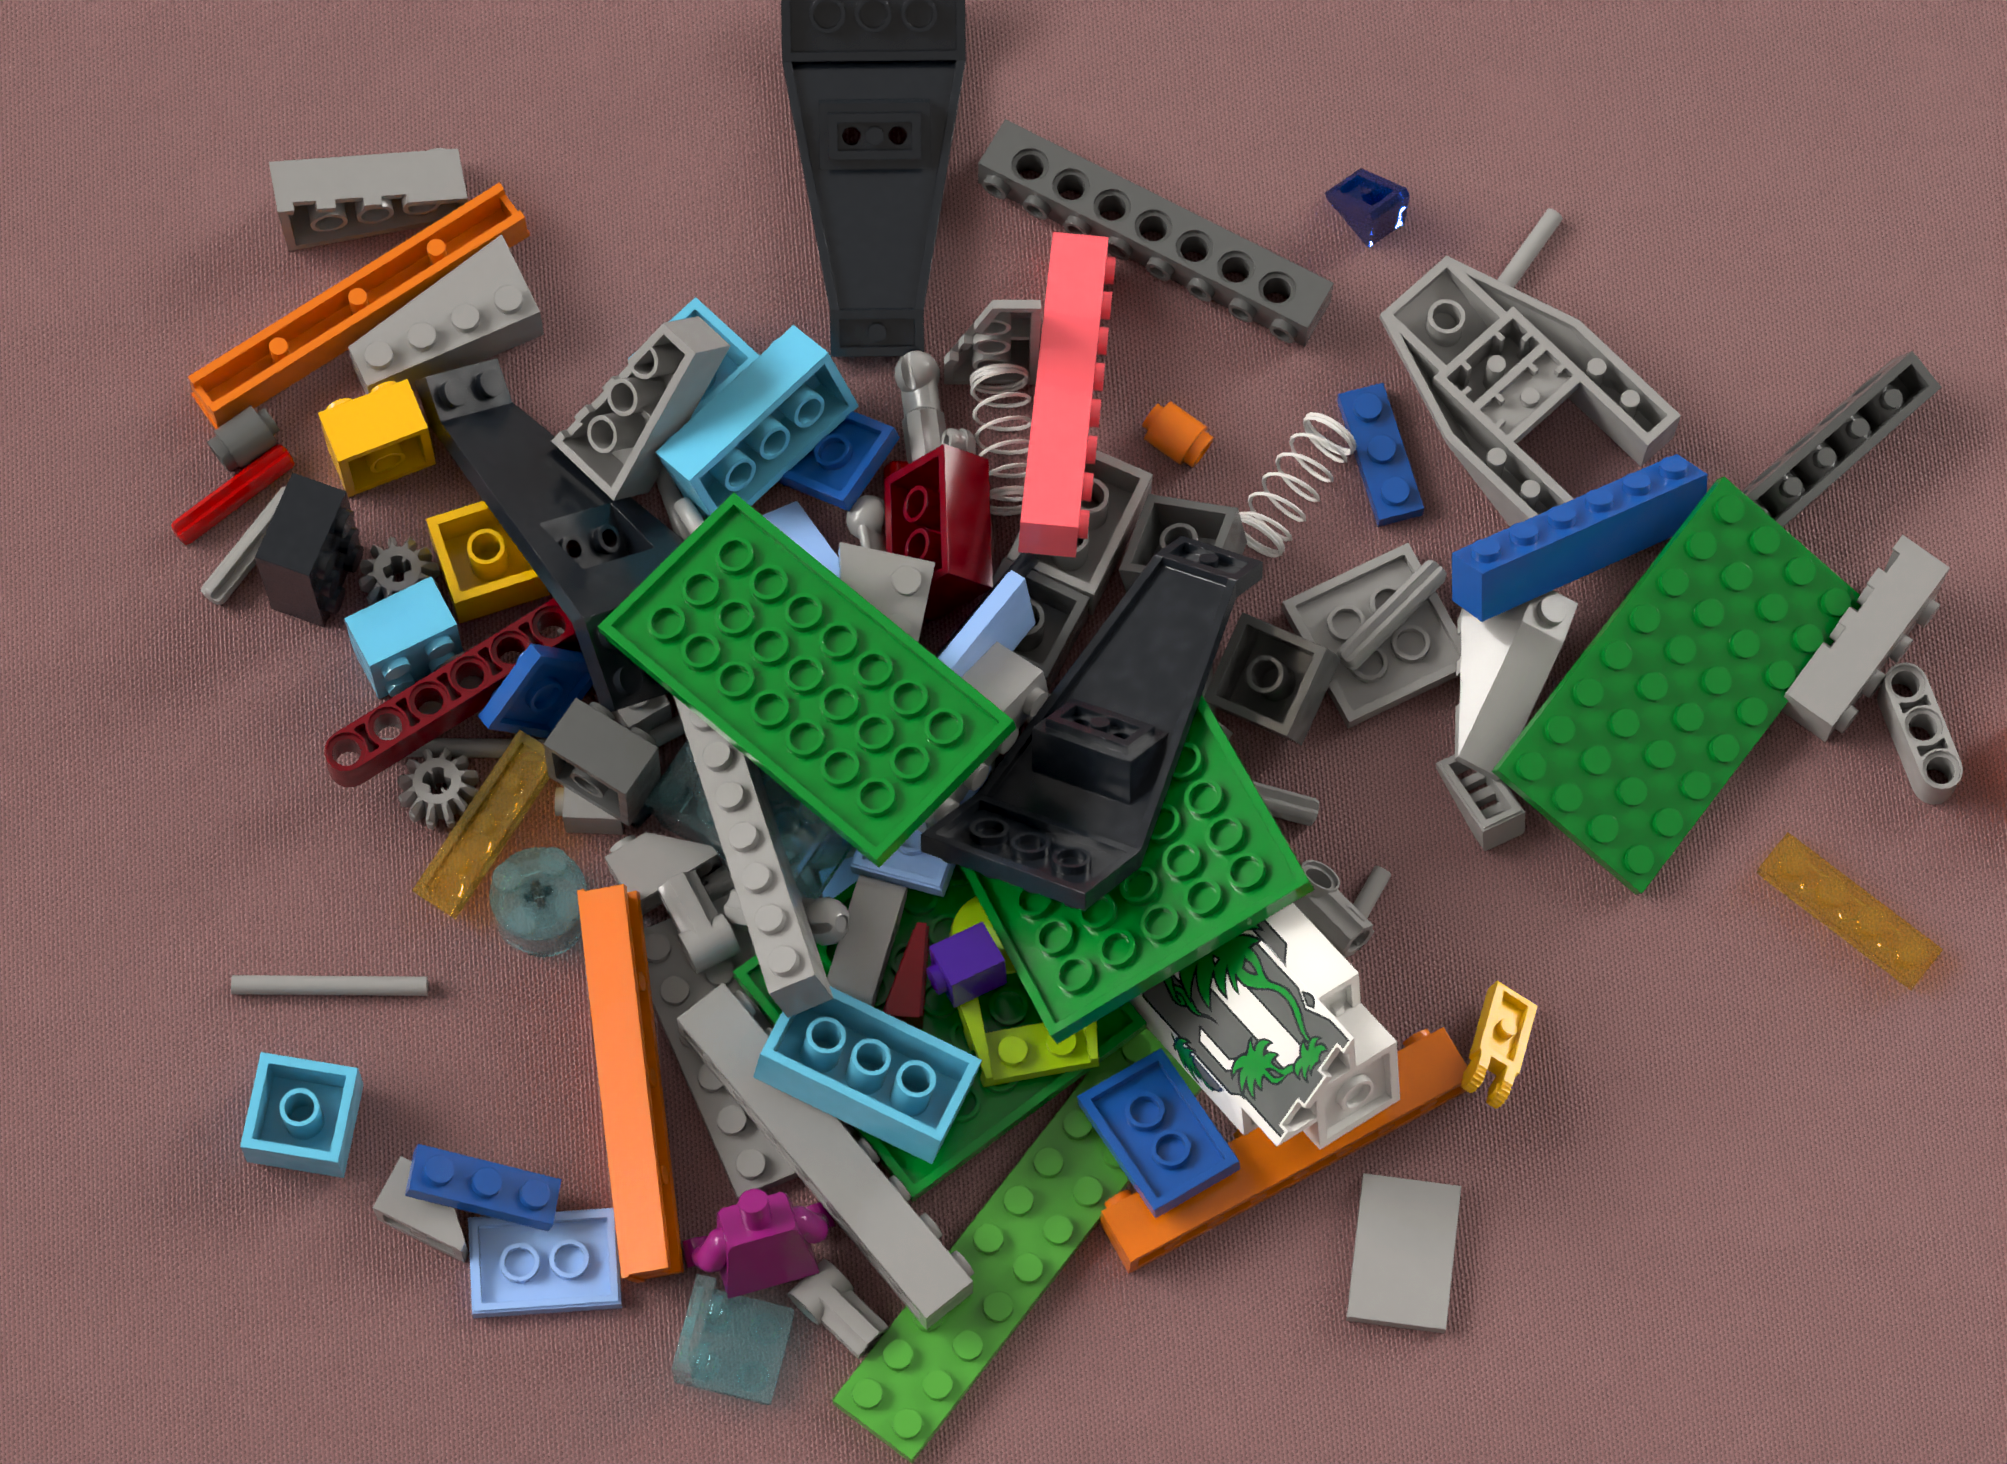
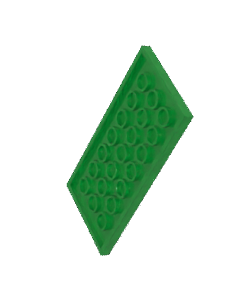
(807, 679)
(1677, 686)

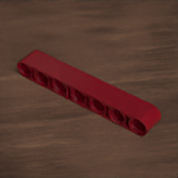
(442, 687)

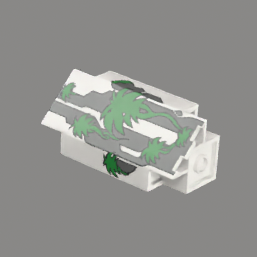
(1277, 1033)

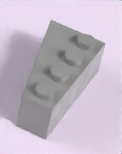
(365, 194)
(453, 323)
(643, 407)
(889, 582)
(1866, 640)

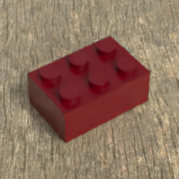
(942, 515)

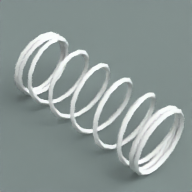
(1002, 391)
(1319, 441)

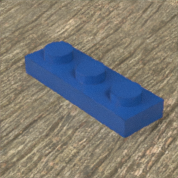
(1380, 455)
(483, 1187)

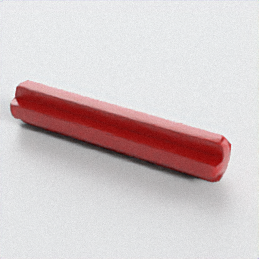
(232, 494)

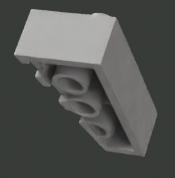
(1015, 689)

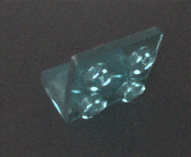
(731, 1343)

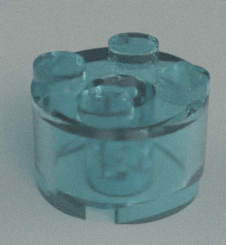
(530, 876)

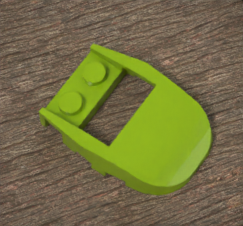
(1022, 1050)

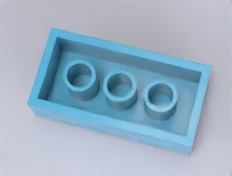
(759, 424)
(870, 1072)

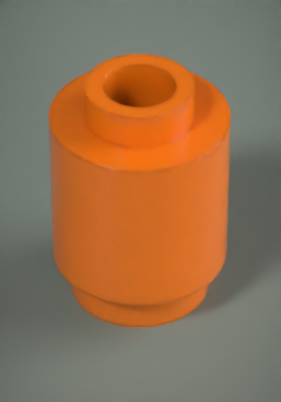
(1177, 434)

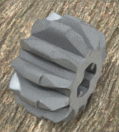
(381, 570)
(427, 775)

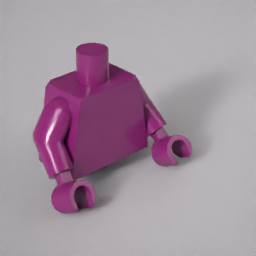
(760, 1242)

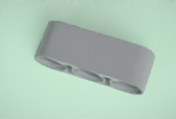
(1923, 712)
(866, 948)

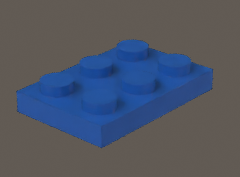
(1158, 1133)

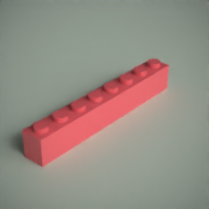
(1064, 396)

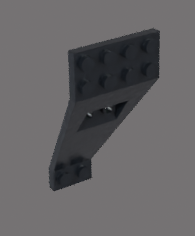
(874, 198)
(548, 506)
(1094, 764)

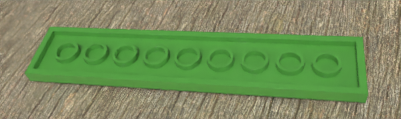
(1016, 1253)

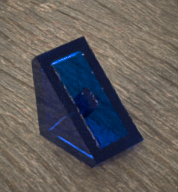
(1370, 205)

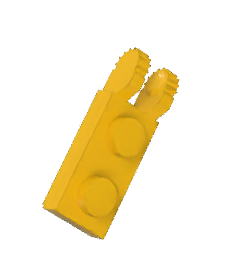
(1499, 1042)

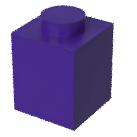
(966, 965)

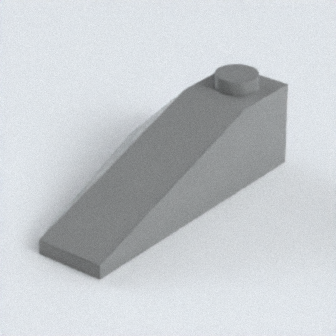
(1001, 334)
(1503, 674)

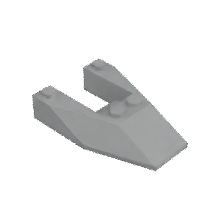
(1499, 366)

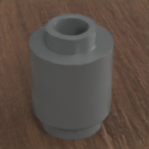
(244, 438)

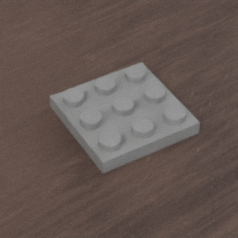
(1406, 665)

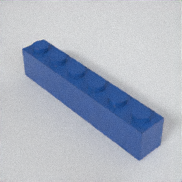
(1576, 538)

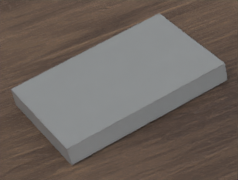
(1403, 1253)

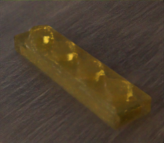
(485, 826)
(1849, 911)

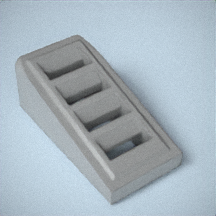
(1493, 824)

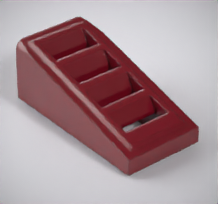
(908, 990)

